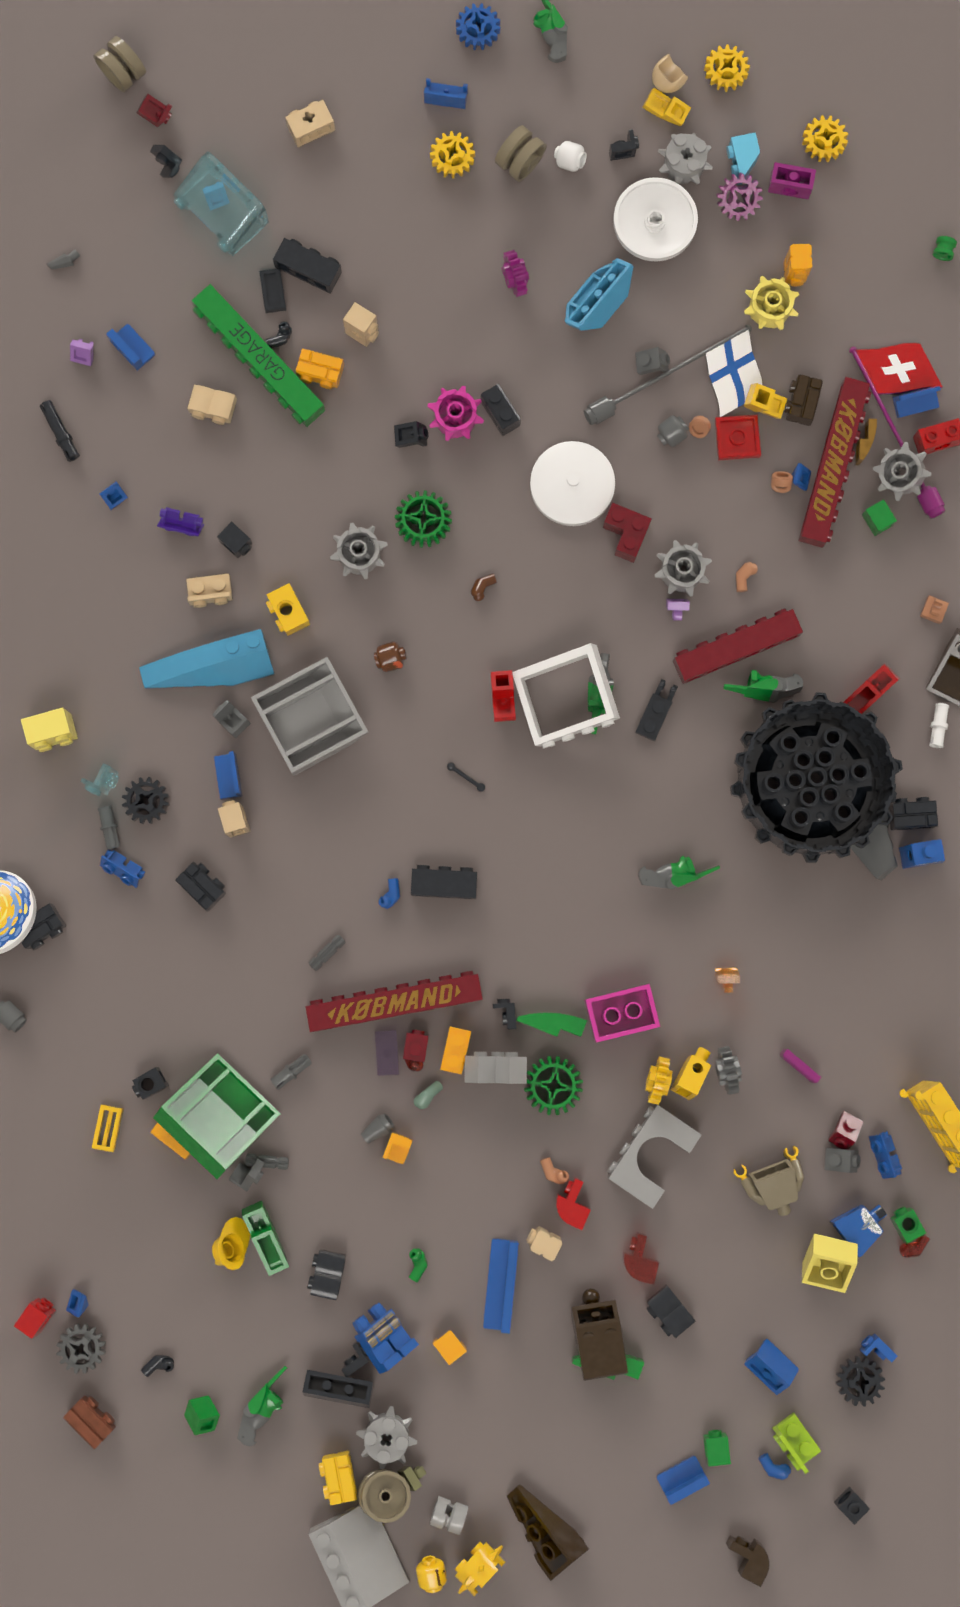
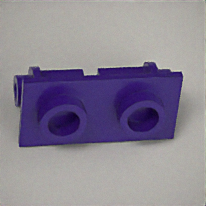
(190, 523)

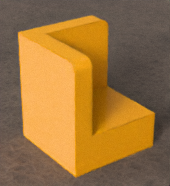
(397, 1148)
(450, 1347)

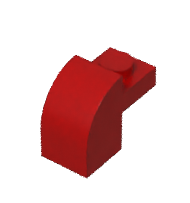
(503, 696)
(568, 1209)

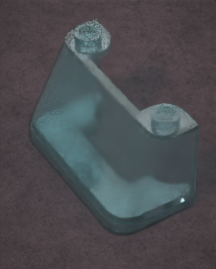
(221, 203)

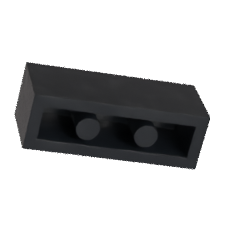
(307, 265)
(444, 882)
(338, 1389)

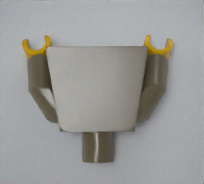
(775, 1184)

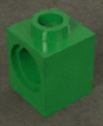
(916, 1229)
(716, 1448)

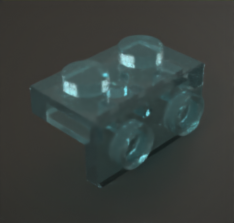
(105, 780)

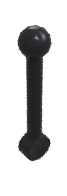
(480, 786)

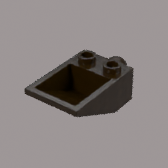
(946, 677)
(598, 1340)

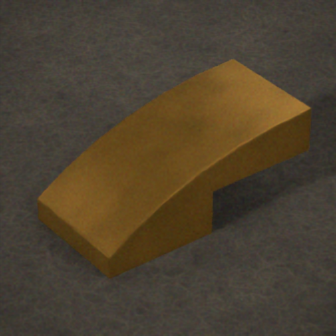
(864, 445)

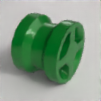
(944, 248)

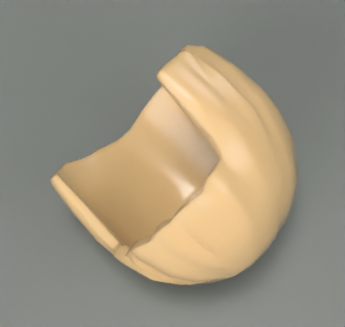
(668, 76)

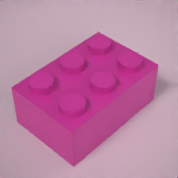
(622, 1013)

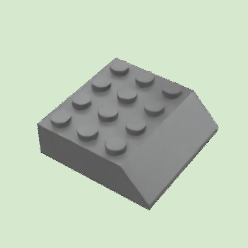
(310, 716)

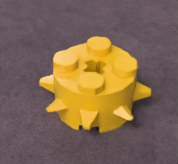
(479, 1568)

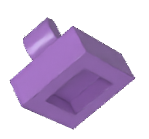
(81, 352)
(677, 606)

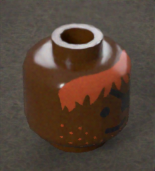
(390, 656)

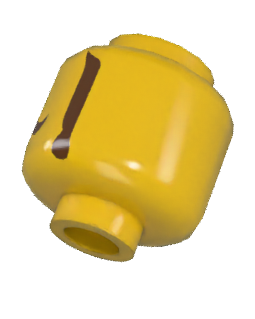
(431, 1574)

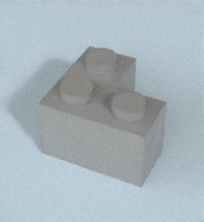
(496, 1068)

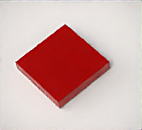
(737, 437)

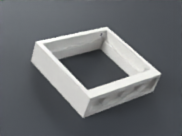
(586, 727)

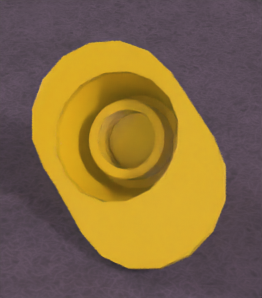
(232, 1244)

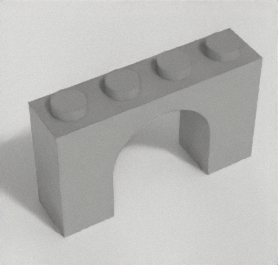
(626, 1171)

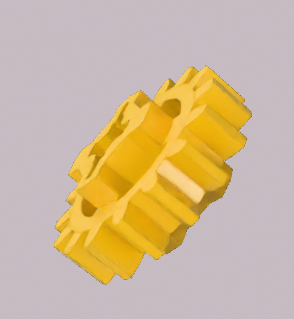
(728, 76)
(821, 142)
(458, 162)
(658, 1080)

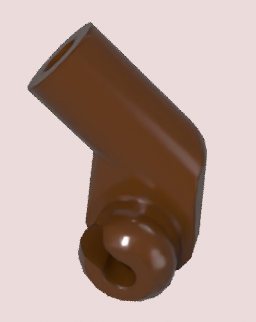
(480, 585)

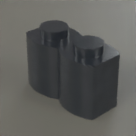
(327, 1274)
(670, 1311)

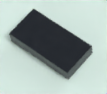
(272, 290)

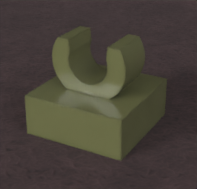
(412, 1476)

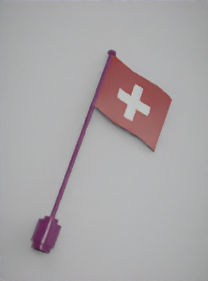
(898, 371)

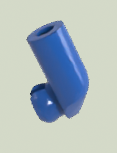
(392, 895)
(776, 1471)

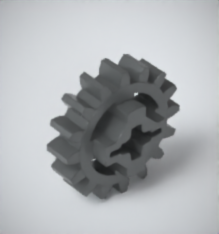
(728, 1070)
(88, 1353)

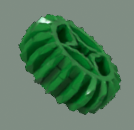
(424, 501)
(550, 1102)

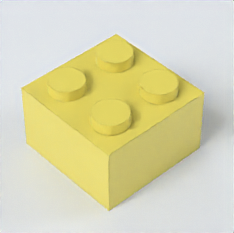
(49, 729)
(829, 1263)

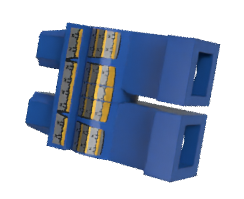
(383, 1338)

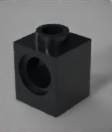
(235, 540)
(159, 1083)
(851, 1505)

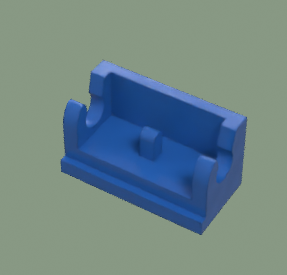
(445, 94)

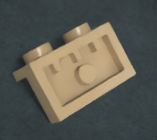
(209, 590)

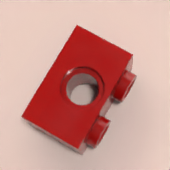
(938, 437)
(35, 1317)

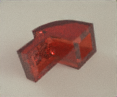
(640, 1267)

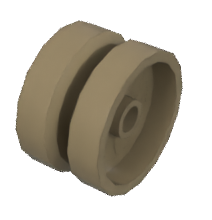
(119, 64)
(520, 153)
(370, 1494)

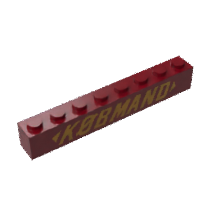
(834, 462)
(394, 1002)

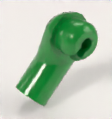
(419, 1262)

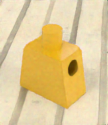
(689, 1082)

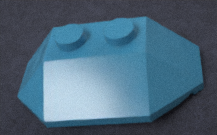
(599, 296)

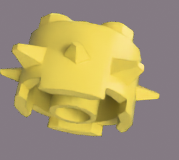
(771, 291)

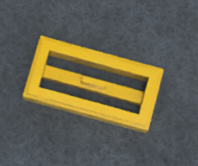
(111, 1109)

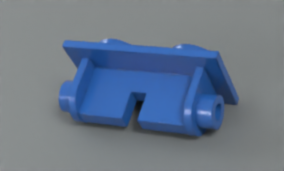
(113, 862)
(888, 1165)

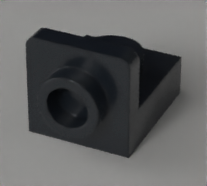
(622, 149)
(168, 159)
(410, 434)
(509, 1016)
(354, 1363)

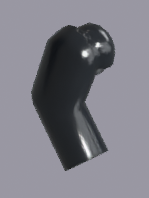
(282, 336)

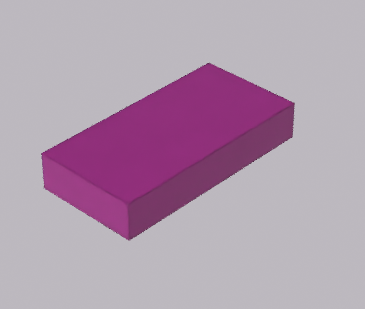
(800, 1066)

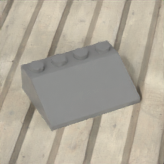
(358, 1558)

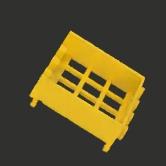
(939, 1116)

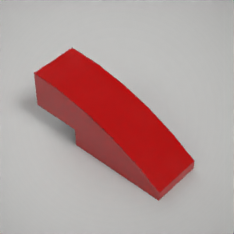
(872, 689)

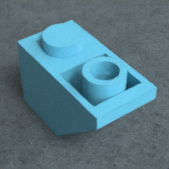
(744, 153)

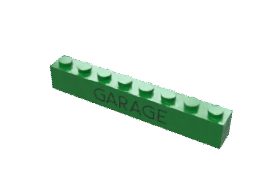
(257, 355)

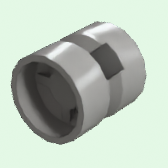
(456, 1517)

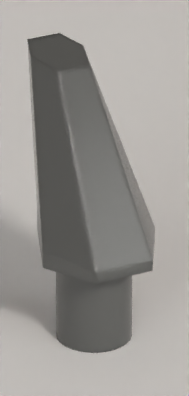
(63, 260)

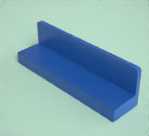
(501, 1285)

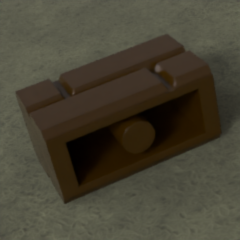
(804, 399)

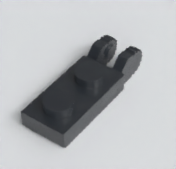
(655, 713)

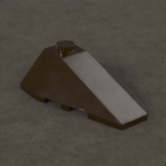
(554, 1540)

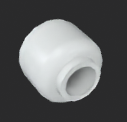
(570, 156)

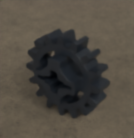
(138, 805)
(850, 1381)

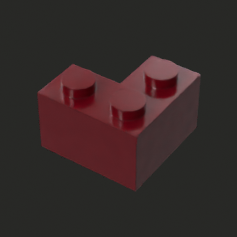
(631, 527)

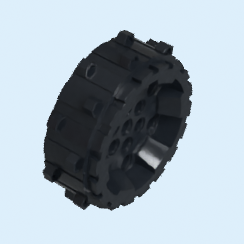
(864, 798)

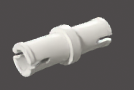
(939, 725)

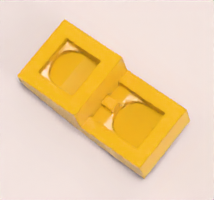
(668, 109)

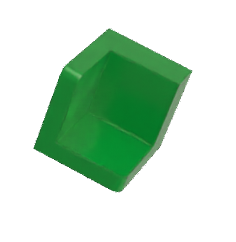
(879, 517)
(201, 1415)

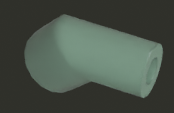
(424, 1099)

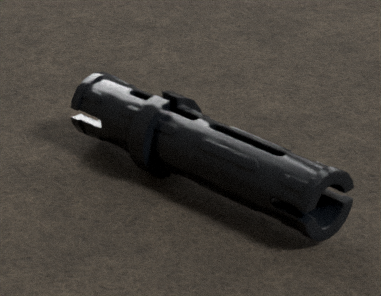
(63, 439)

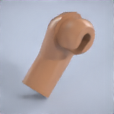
(742, 575)
(553, 1174)

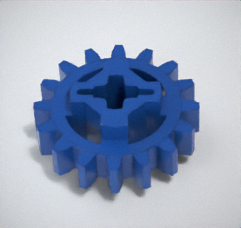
(470, 32)

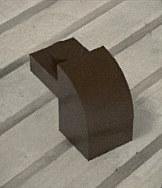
(755, 1561)

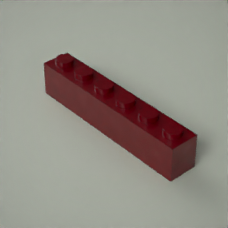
(737, 646)

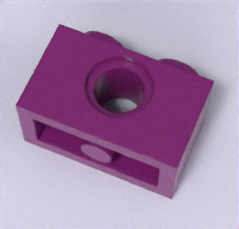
(791, 180)

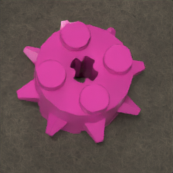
(462, 404)

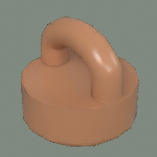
(699, 426)
(781, 479)

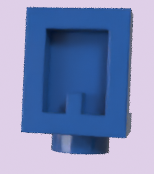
(881, 1350)

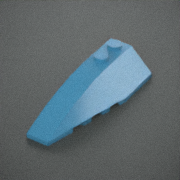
(212, 664)

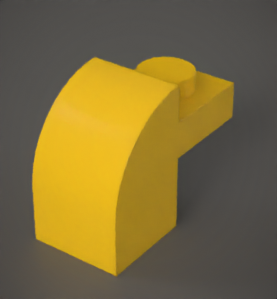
(765, 401)

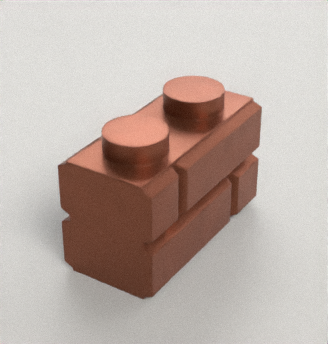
(90, 1421)

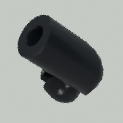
(158, 1362)

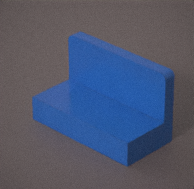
(131, 346)
(916, 401)
(228, 776)
(772, 1367)
(682, 1480)

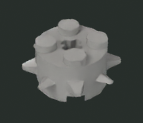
(687, 147)
(890, 468)
(355, 539)
(672, 562)
(387, 1424)

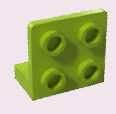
(795, 1438)

